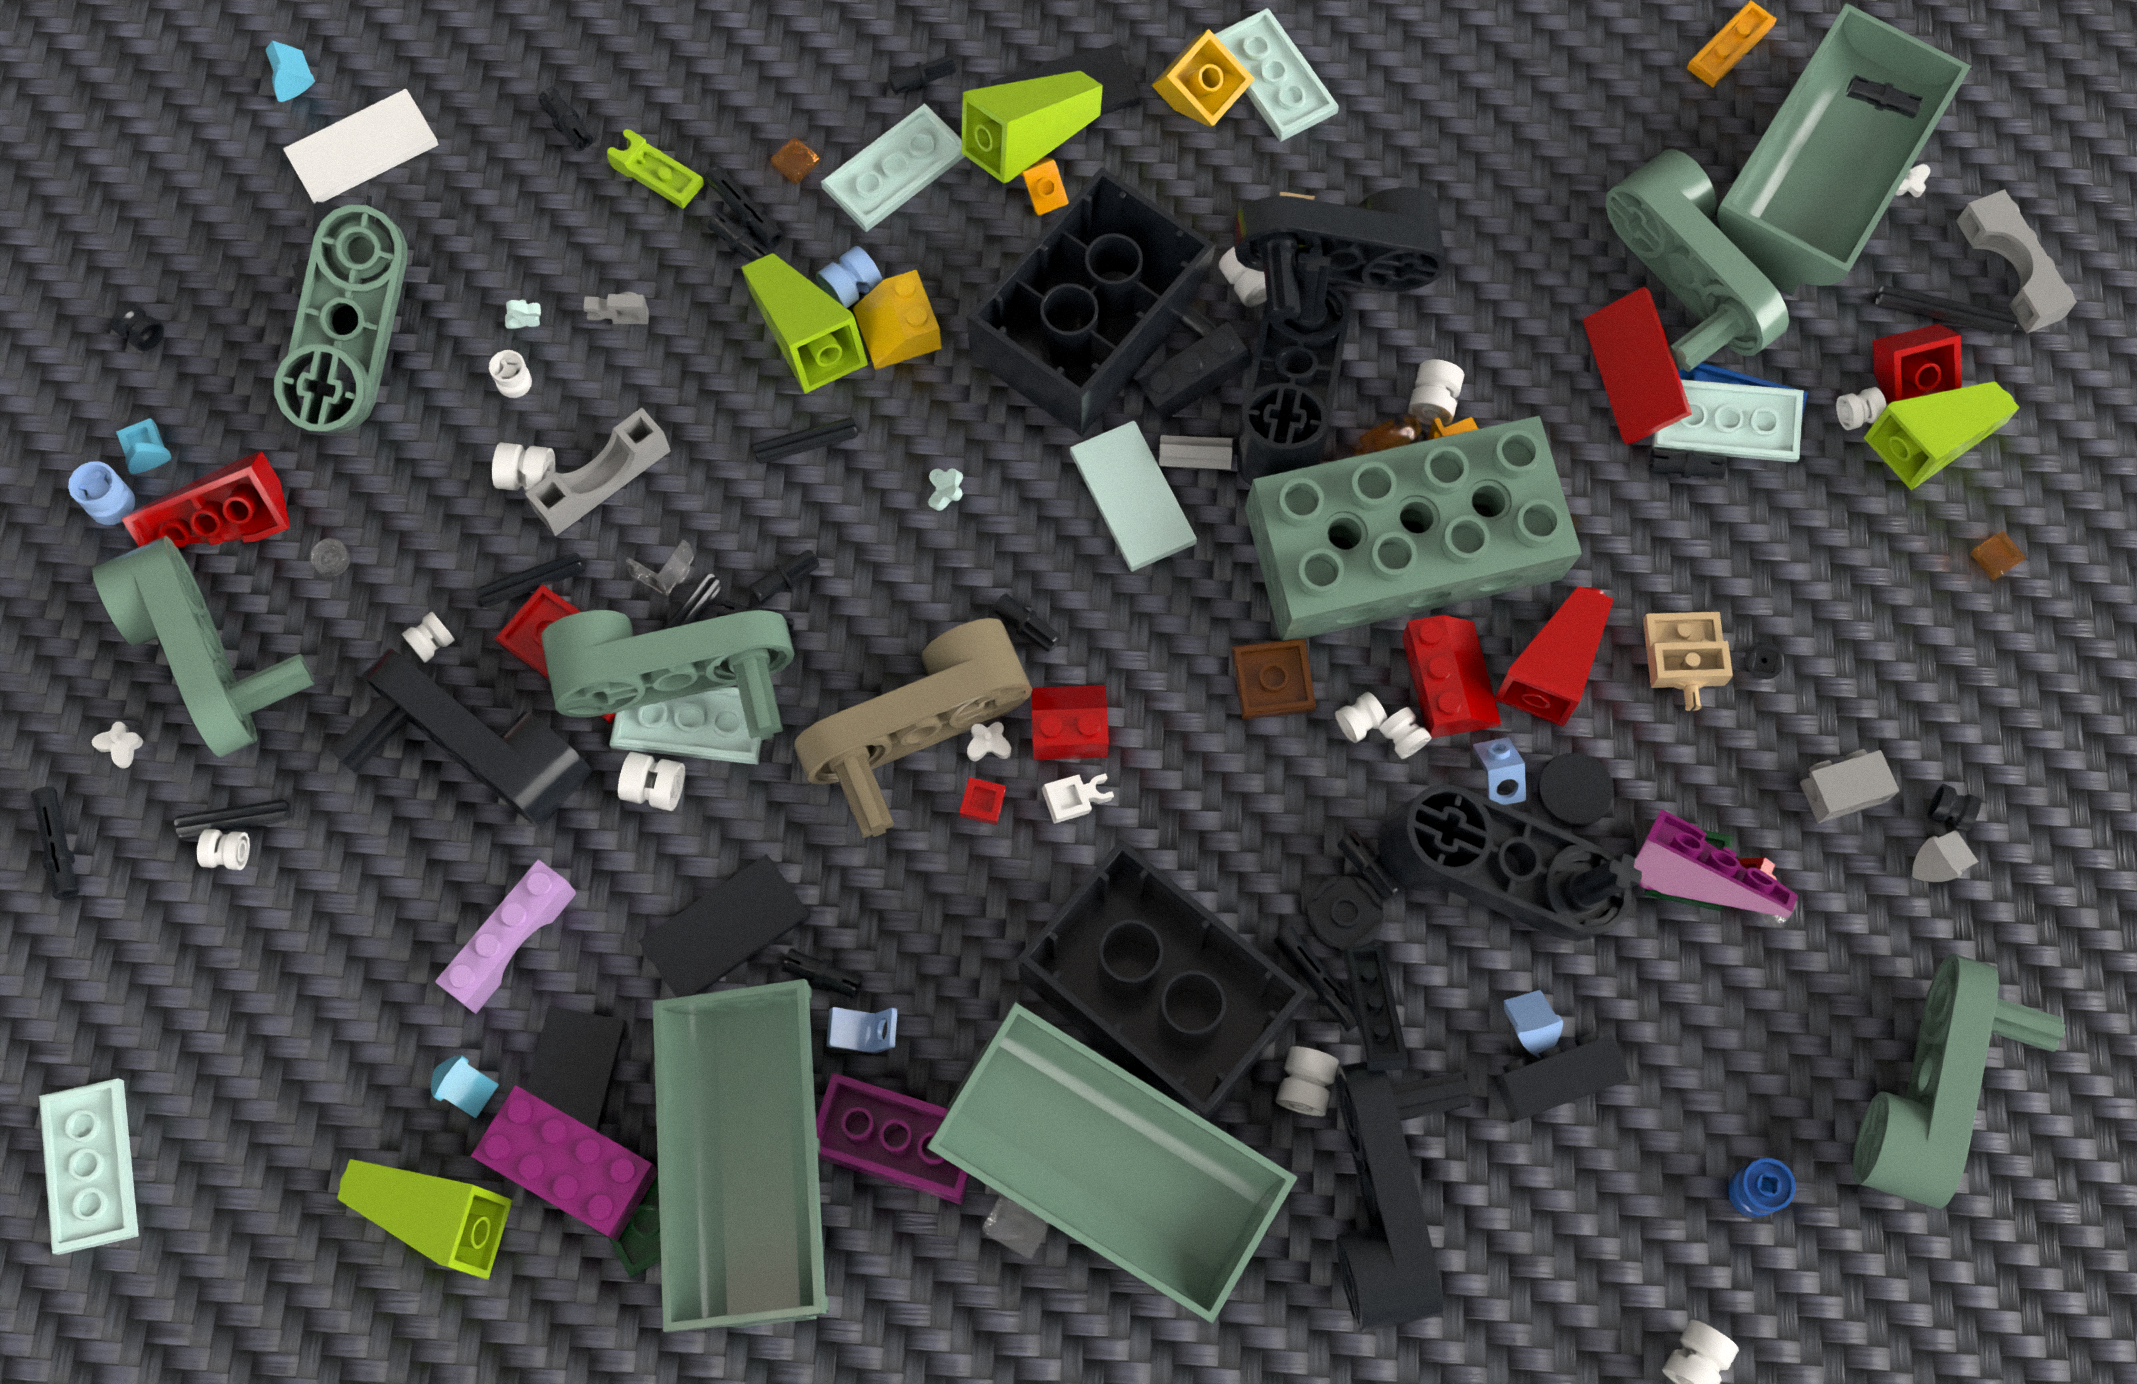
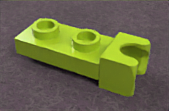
(655, 170)

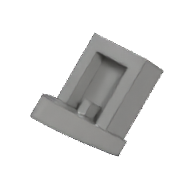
(1942, 858)

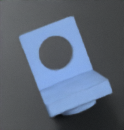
(1501, 763)
(861, 1030)

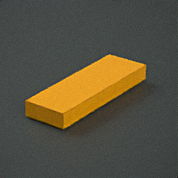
(1731, 43)

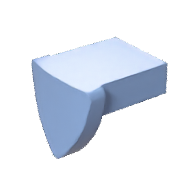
(1534, 1021)

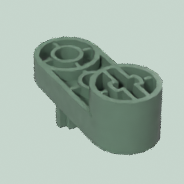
(1665, 221)
(330, 282)
(156, 596)
(605, 669)
(1922, 1141)

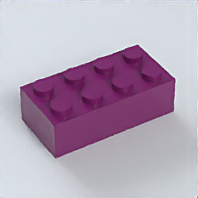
(886, 1138)
(565, 1163)

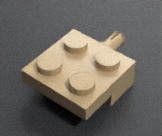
(1687, 653)

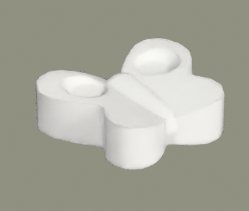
(1914, 181)
(988, 740)
(118, 742)

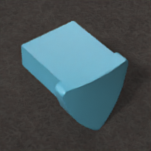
(290, 71)
(143, 447)
(462, 1085)

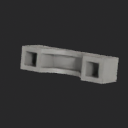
(1998, 226)
(569, 496)

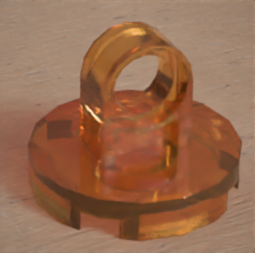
(1388, 436)

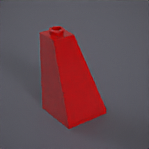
(1557, 663)

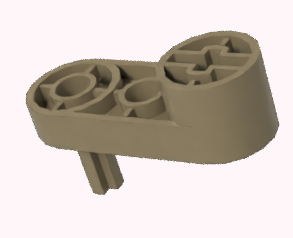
(968, 683)

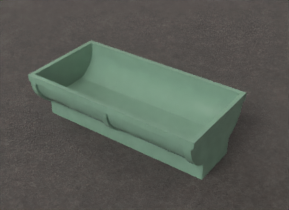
(1834, 159)
(738, 1159)
(1111, 1162)

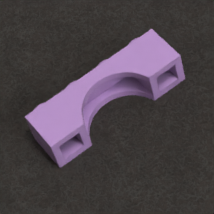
(482, 961)

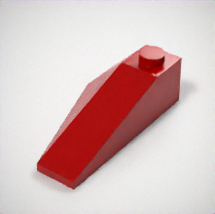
(225, 505)

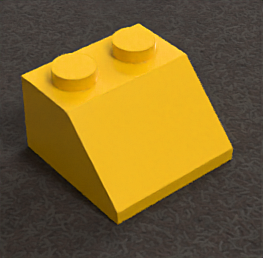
(1203, 80)
(897, 320)

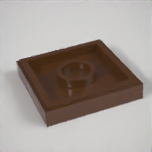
(1273, 679)

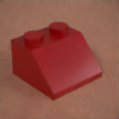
(1917, 363)
(1069, 722)

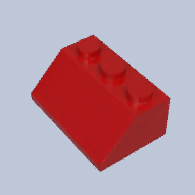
(1449, 676)

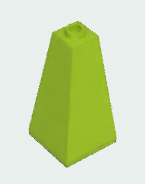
(1023, 121)
(807, 323)
(1934, 429)
(435, 1215)

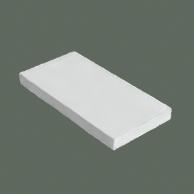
(361, 146)

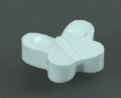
(522, 314)
(946, 487)

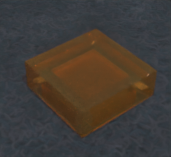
(795, 160)
(1998, 555)

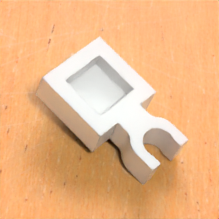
(1071, 798)

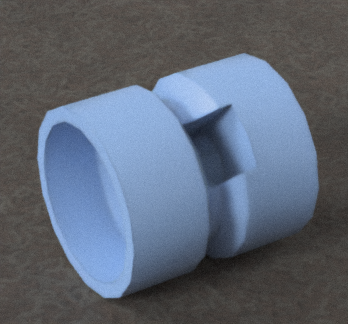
(849, 278)
(101, 492)

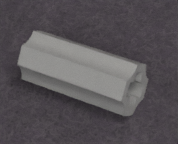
(1195, 452)

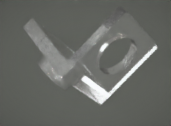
(673, 572)
(1015, 1227)

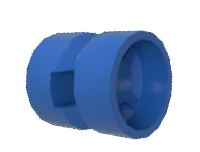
(1761, 1188)

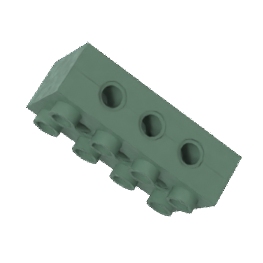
(1404, 572)

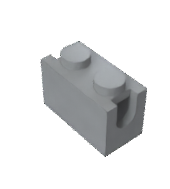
(1849, 786)

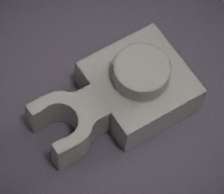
(621, 308)

